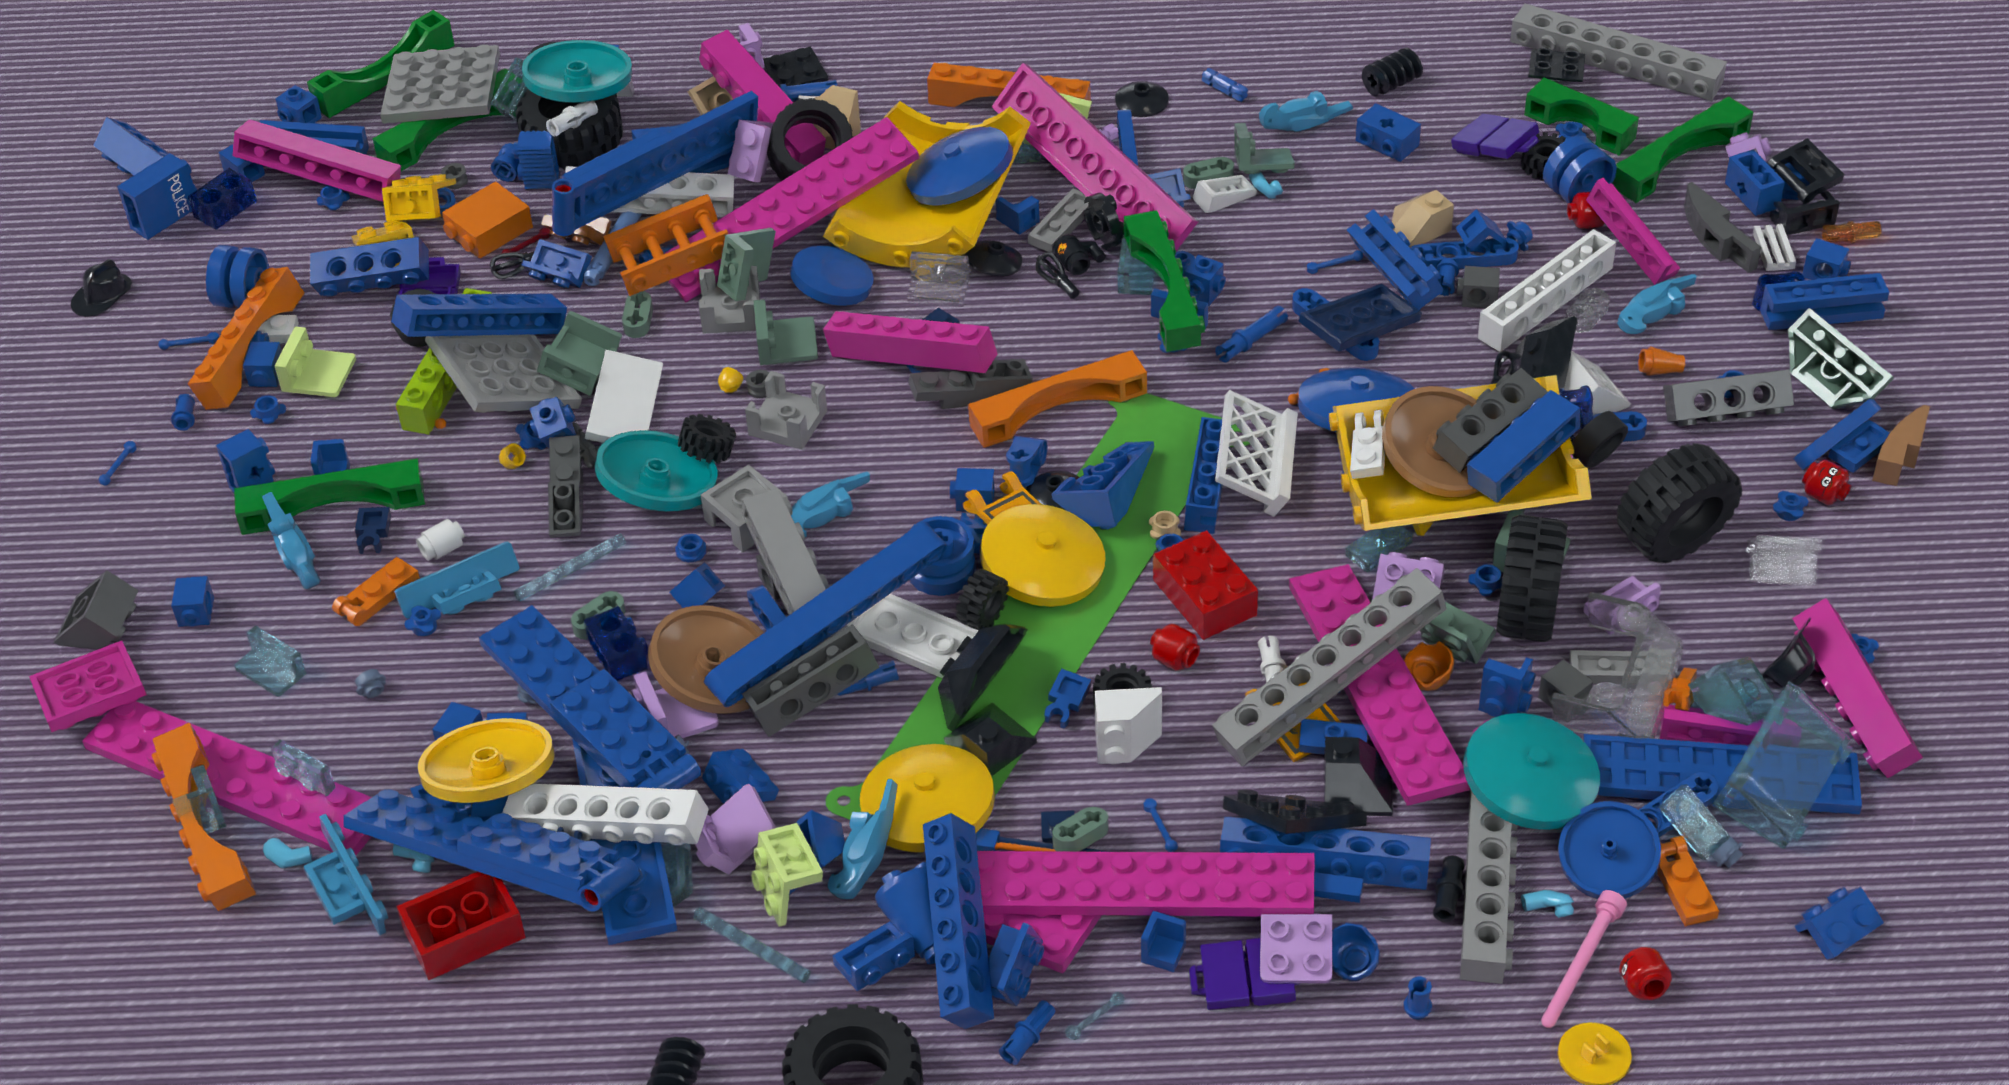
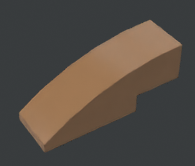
(1901, 447)

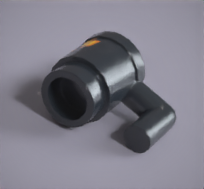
(1075, 254)

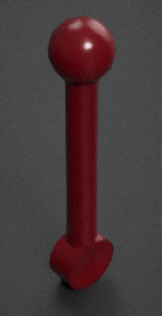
(543, 233)

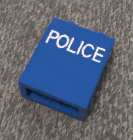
(157, 195)

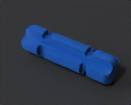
(1224, 84)

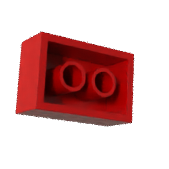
(1205, 584)
(460, 923)

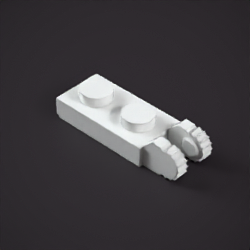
(1367, 447)

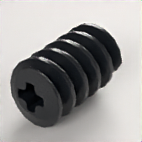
(1392, 71)
(677, 1062)

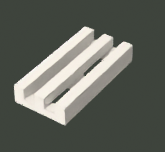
(1780, 233)

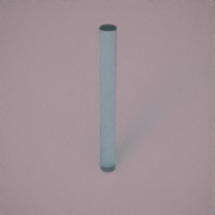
(569, 567)
(752, 944)

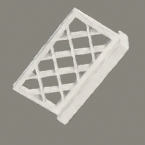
(1277, 458)

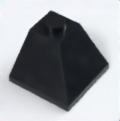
(992, 738)
(1357, 775)

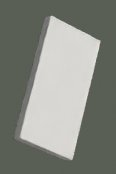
(623, 396)
(912, 633)

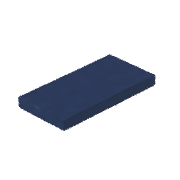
(1360, 317)

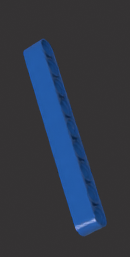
(825, 613)

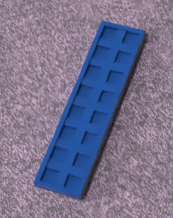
(1655, 765)

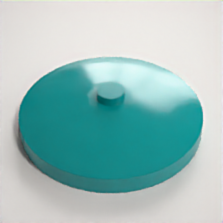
(577, 71)
(653, 471)
(1531, 770)

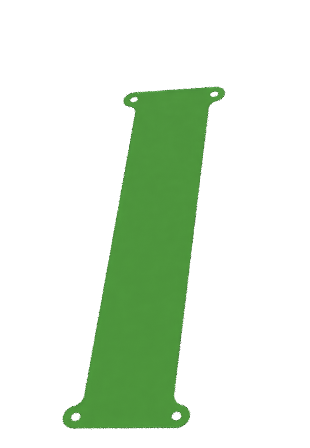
(1066, 633)

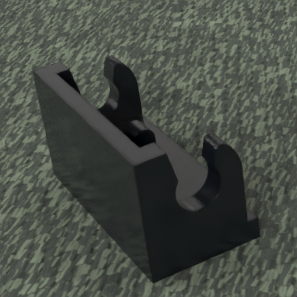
(1806, 216)

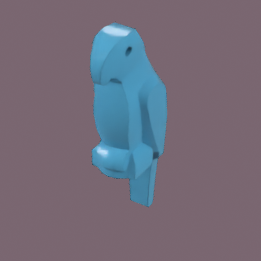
(1301, 113)
(1654, 304)
(827, 502)
(291, 543)
(864, 846)

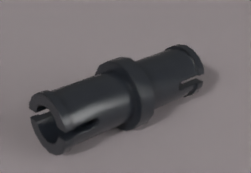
(1448, 888)

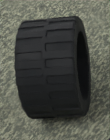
(804, 111)

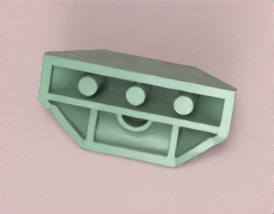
(1832, 363)

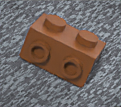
(589, 233)

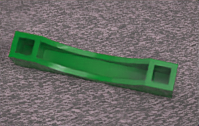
(344, 88)
(409, 139)
(1639, 173)
(1178, 316)
(388, 484)

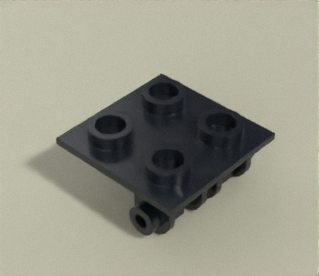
(1556, 65)

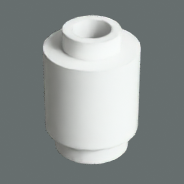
(440, 539)

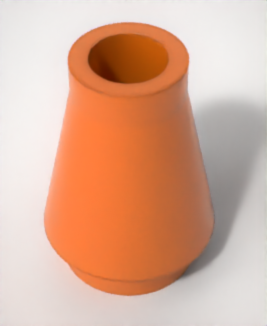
(1657, 361)

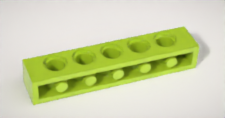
(427, 392)

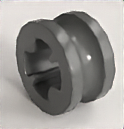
(457, 171)
(755, 378)

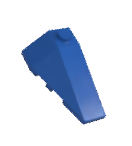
(1107, 488)

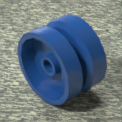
(1577, 167)
(233, 274)
(955, 565)

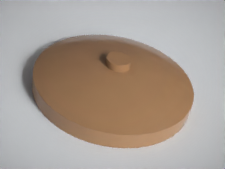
(1411, 434)
(691, 645)

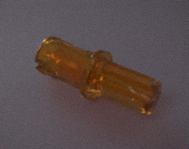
(1851, 231)

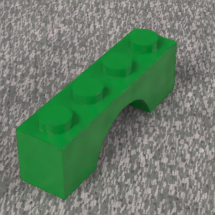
(1554, 103)

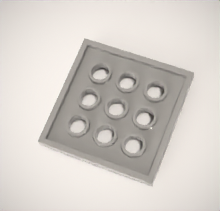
(440, 84)
(499, 371)

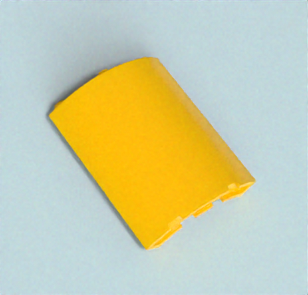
(891, 224)
(1394, 501)

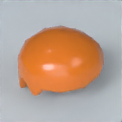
(1430, 665)

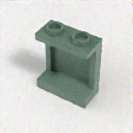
(578, 353)

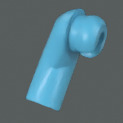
(1261, 184)
(284, 856)
(422, 861)
(1548, 898)

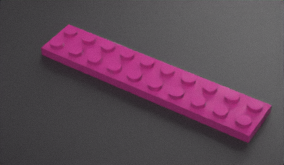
(1086, 154)
(812, 192)
(1385, 695)
(238, 774)
(1146, 883)

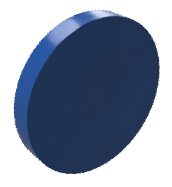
(831, 275)
(1609, 850)

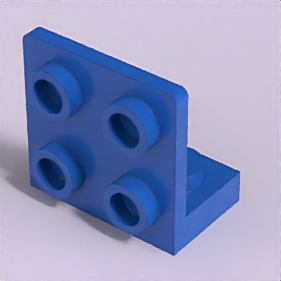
(1012, 962)

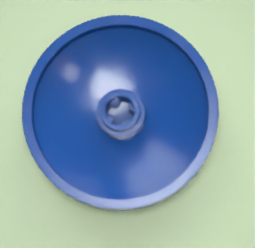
(959, 166)
(1343, 387)

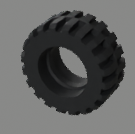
(575, 145)
(1679, 503)
(1531, 578)
(853, 1036)

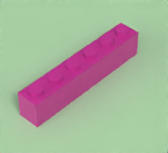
(741, 74)
(314, 159)
(910, 341)
(1858, 691)

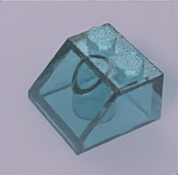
(1733, 692)

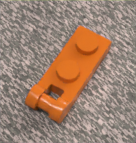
(375, 592)
(1685, 884)

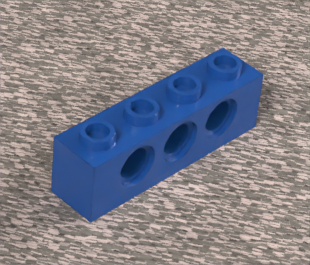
(356, 260)

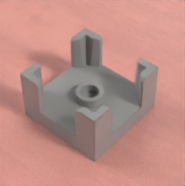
(720, 311)
(785, 415)
(726, 503)

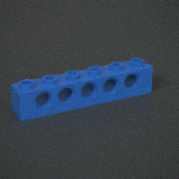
(478, 314)
(1344, 852)
(958, 922)

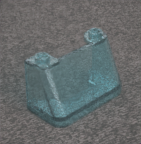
(1784, 768)

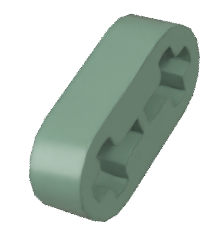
(1207, 169)
(642, 314)
(598, 605)
(1080, 830)

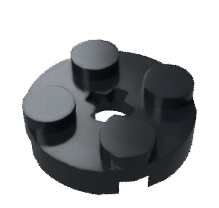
(1103, 220)

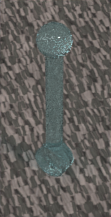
(1074, 1032)

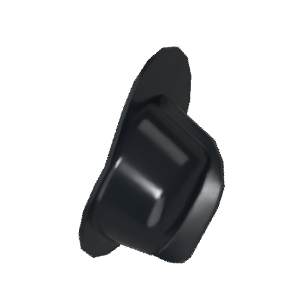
(100, 290)
(1794, 663)

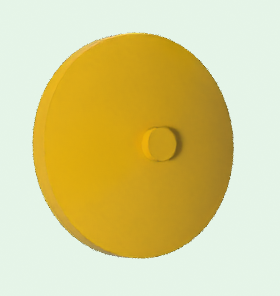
(1043, 554)
(486, 760)
(930, 785)

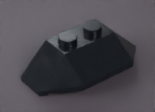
(1547, 350)
(976, 668)

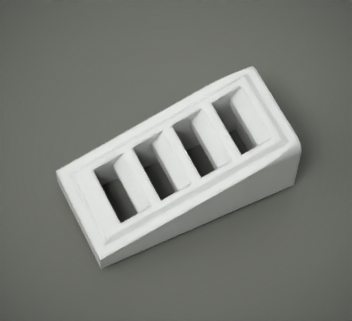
(1222, 192)

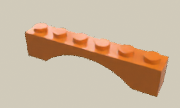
(955, 84)
(220, 373)
(1109, 379)
(220, 868)

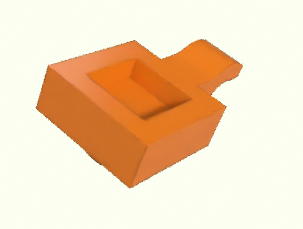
(1680, 691)

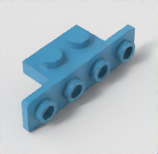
(460, 583)
(340, 884)

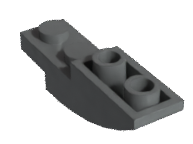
(1712, 228)
(960, 388)
(565, 487)

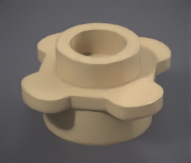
(1164, 523)

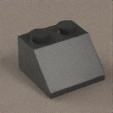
(98, 613)

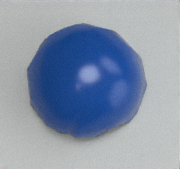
(1354, 952)

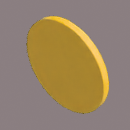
(1594, 1054)

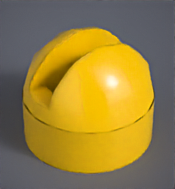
(730, 380)
(518, 458)

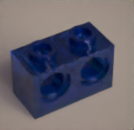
(222, 198)
(616, 643)

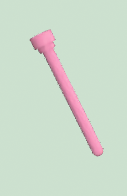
(1609, 908)

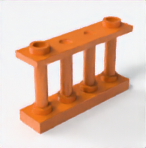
(660, 229)

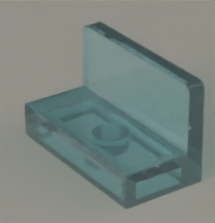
(1133, 274)
(270, 663)
(201, 803)

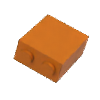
(487, 220)

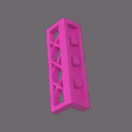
(1632, 232)
(1702, 727)

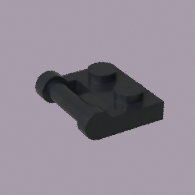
(1812, 165)

